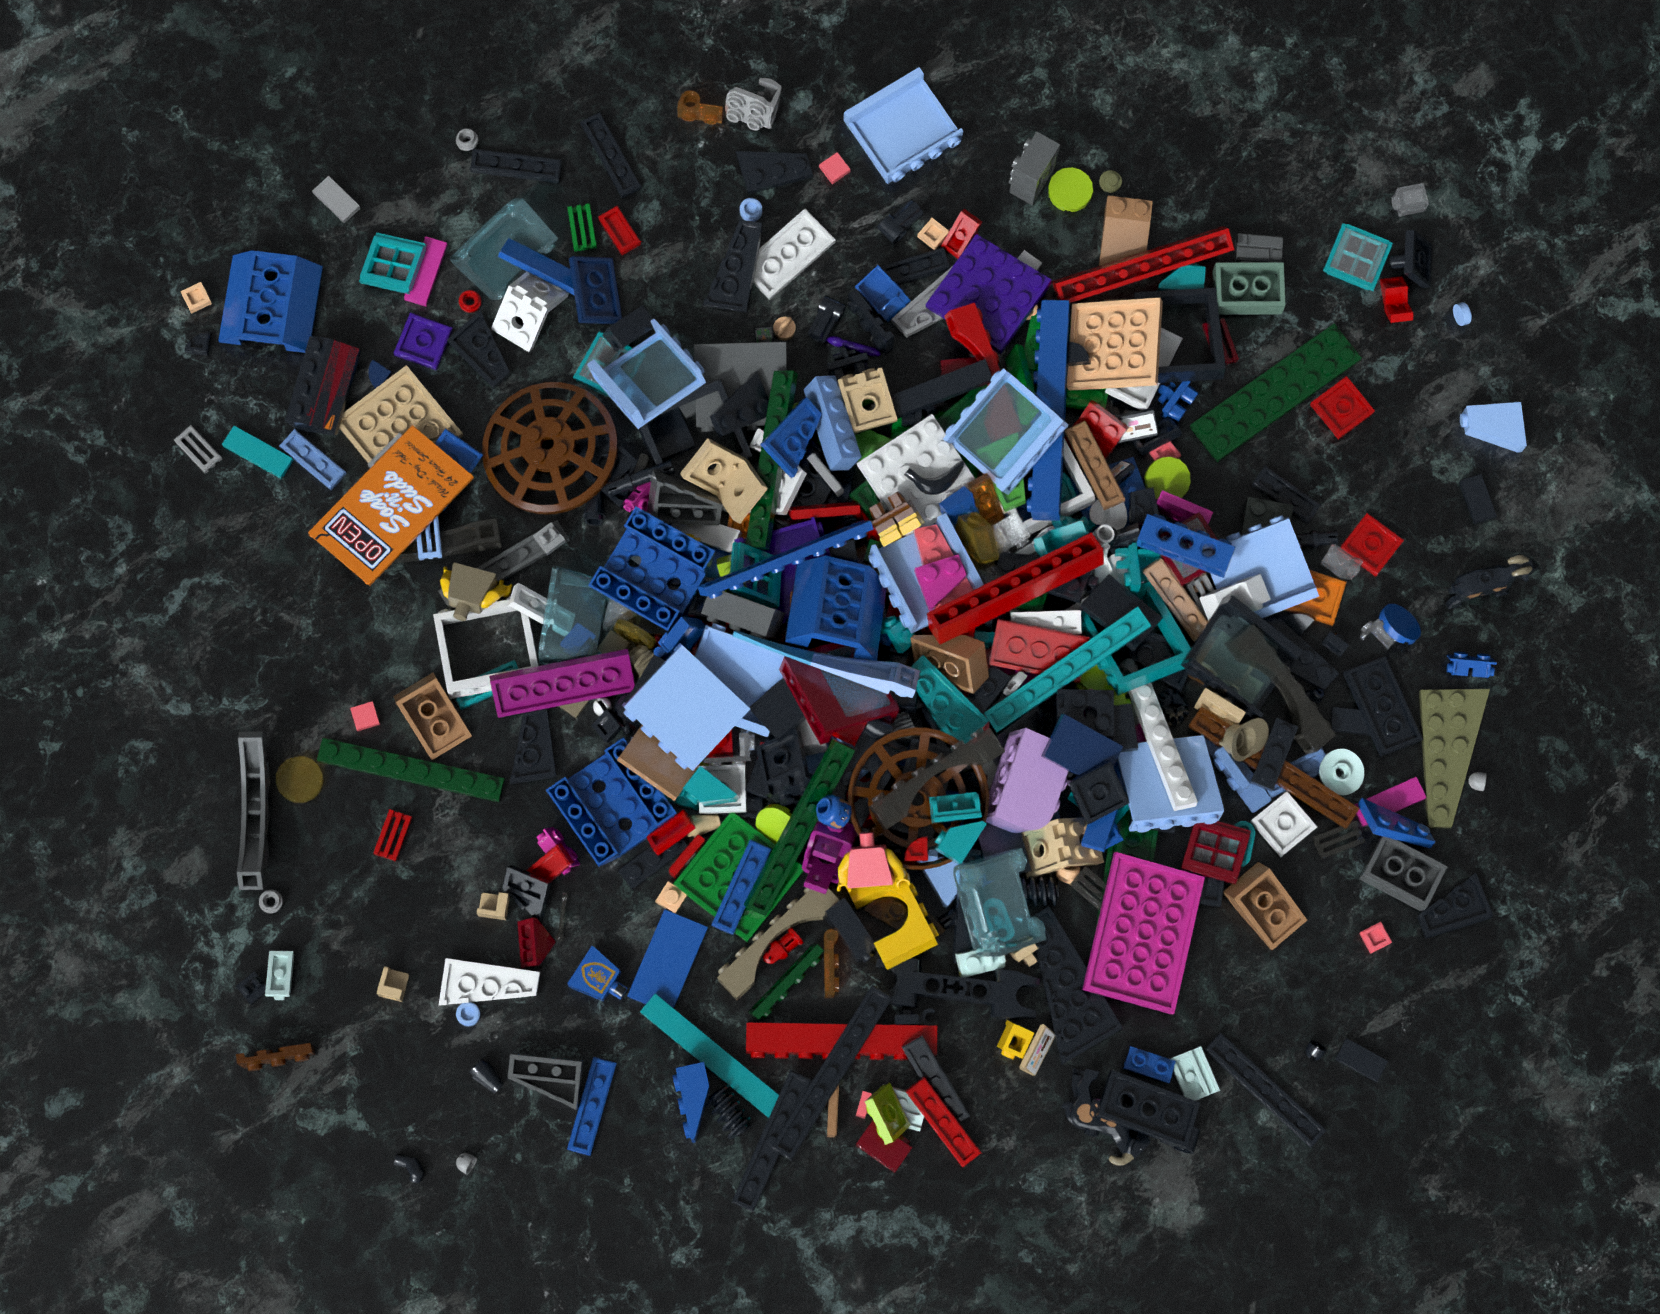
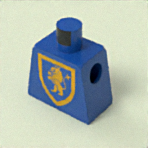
(597, 977)

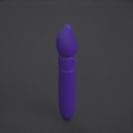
(860, 348)

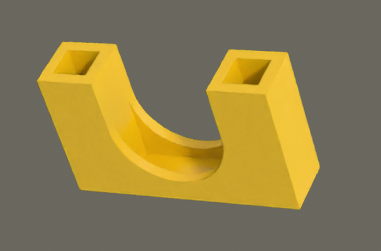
(914, 935)

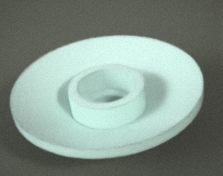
(1350, 767)

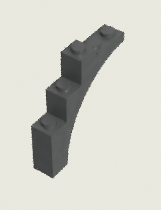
(255, 811)

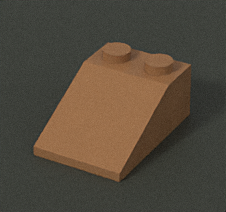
(1124, 228)
(959, 659)
(432, 716)
(1265, 905)

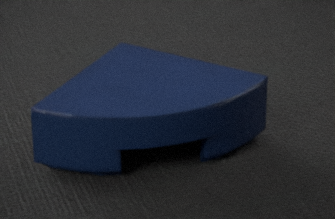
(378, 374)

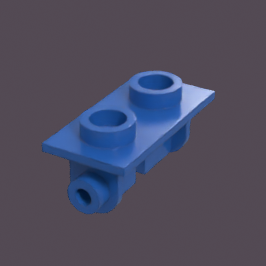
(1462, 662)
(1149, 1064)

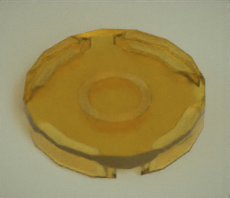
(634, 633)
(299, 779)

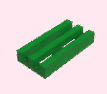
(579, 209)

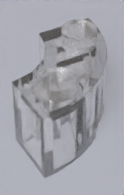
(1010, 532)

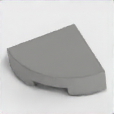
(1014, 683)

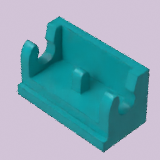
(955, 807)

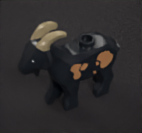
(1490, 580)
(1083, 1112)

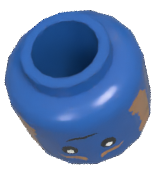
(833, 811)

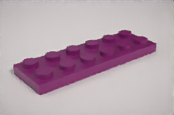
(562, 683)

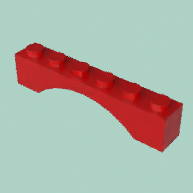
(967, 328)

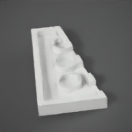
(483, 982)

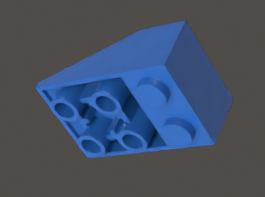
(695, 1090)

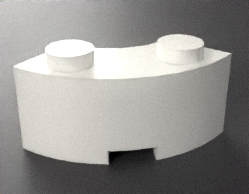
(1249, 591)

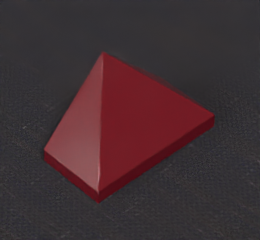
(533, 942)

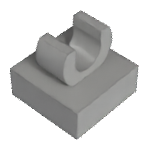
(549, 538)

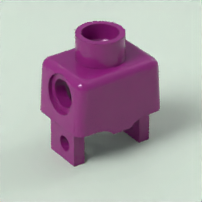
(829, 846)

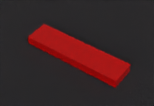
(943, 1121)

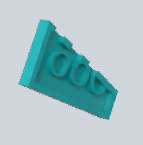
(946, 704)

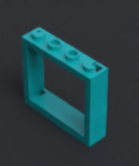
(1154, 672)

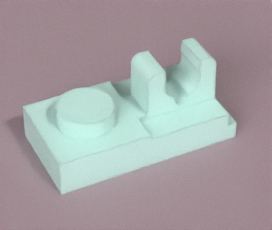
(971, 963)
(279, 974)

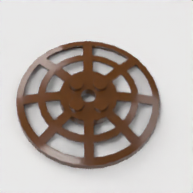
(555, 458)
(917, 815)

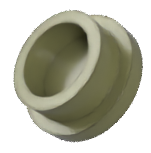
(1110, 181)

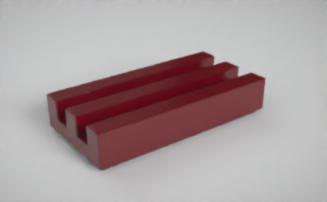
(1234, 358)

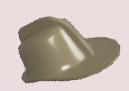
(1245, 738)

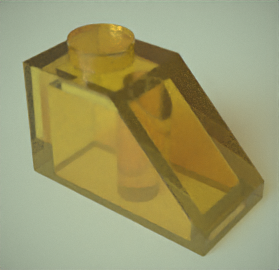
(977, 537)

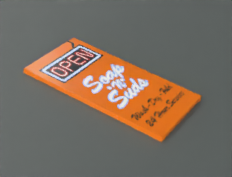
(390, 505)

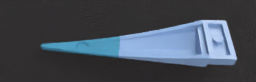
(873, 674)

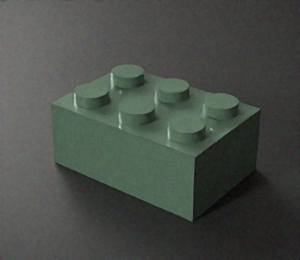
(1249, 288)

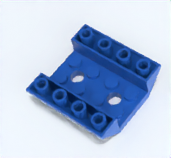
(287, 300)
(664, 556)
(821, 597)
(597, 815)

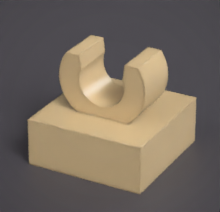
(1025, 954)

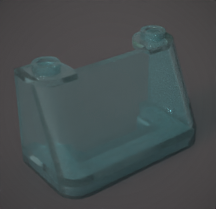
(479, 254)
(570, 618)
(996, 904)

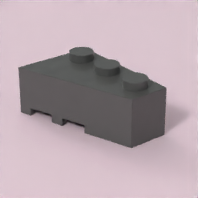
(682, 502)
(549, 1075)

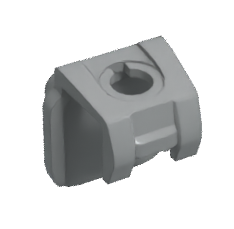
(754, 109)

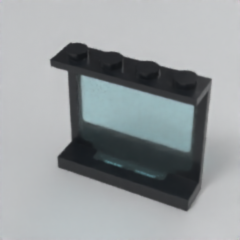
(1219, 670)

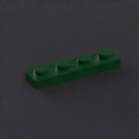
(792, 975)

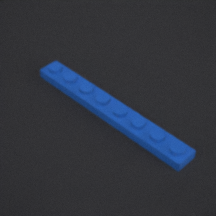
(777, 562)

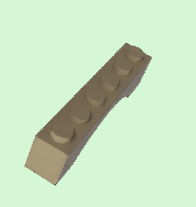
(741, 973)

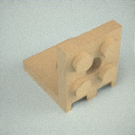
(867, 385)
(727, 479)
(1220, 707)
(1060, 846)

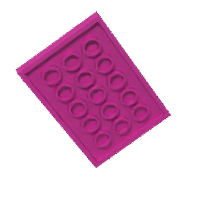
(1143, 933)

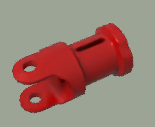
(777, 948)

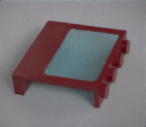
(831, 700)

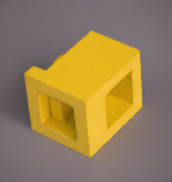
(1022, 1040)

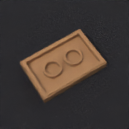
(655, 765)

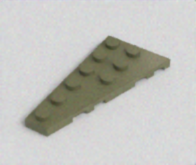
(1449, 734)

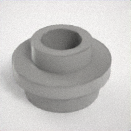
(466, 134)
(267, 895)

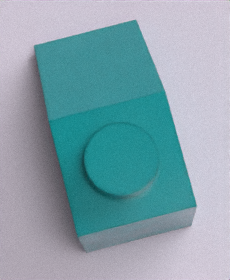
(1185, 277)
(708, 789)
(958, 840)

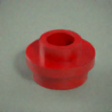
(470, 294)

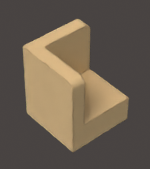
(494, 906)
(392, 984)

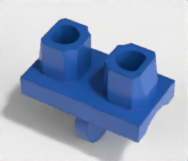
(1183, 392)

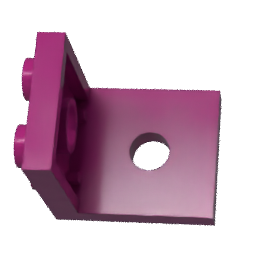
(1179, 508)

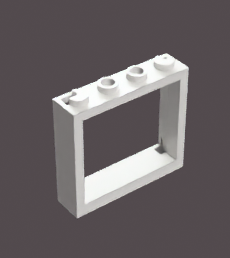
(1072, 506)
(482, 683)

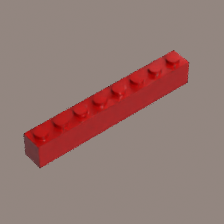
(1143, 265)
(1015, 588)
(819, 1039)

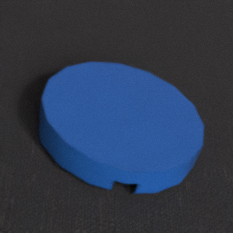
(1400, 624)

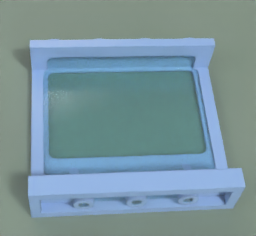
(650, 376)
(1005, 431)

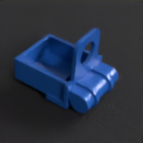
(882, 293)
(958, 504)
(685, 631)

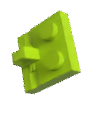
(887, 1113)

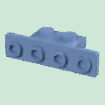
(1238, 777)

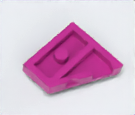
(939, 579)

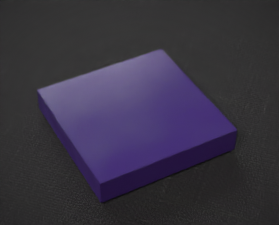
(423, 341)

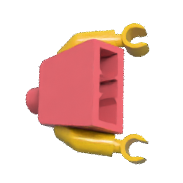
(870, 866)

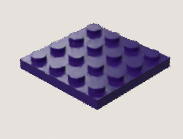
(998, 285)

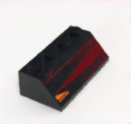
(322, 386)

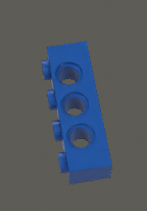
(1192, 556)

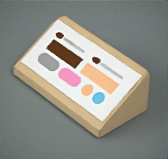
(1037, 1050)

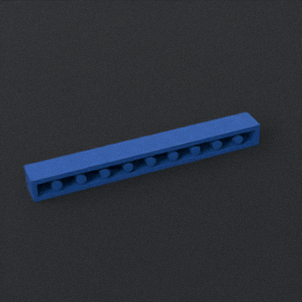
(1052, 390)

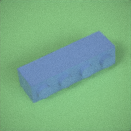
(834, 425)

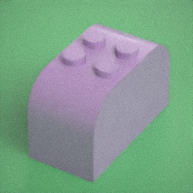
(1025, 784)

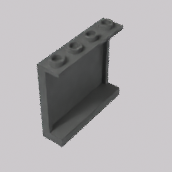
(733, 365)

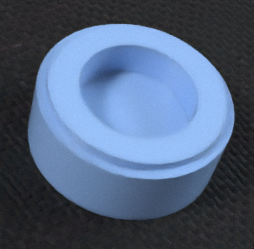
(751, 209)
(1462, 313)
(468, 1014)

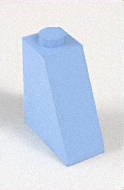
(1496, 424)
(942, 881)

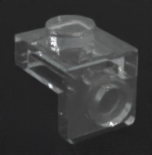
(1341, 562)
(1378, 630)

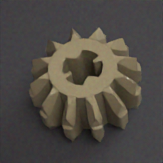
(639, 659)

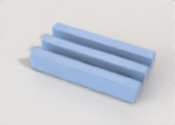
(430, 554)

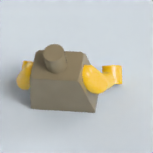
(471, 589)

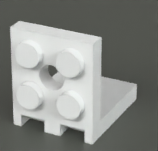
(531, 301)

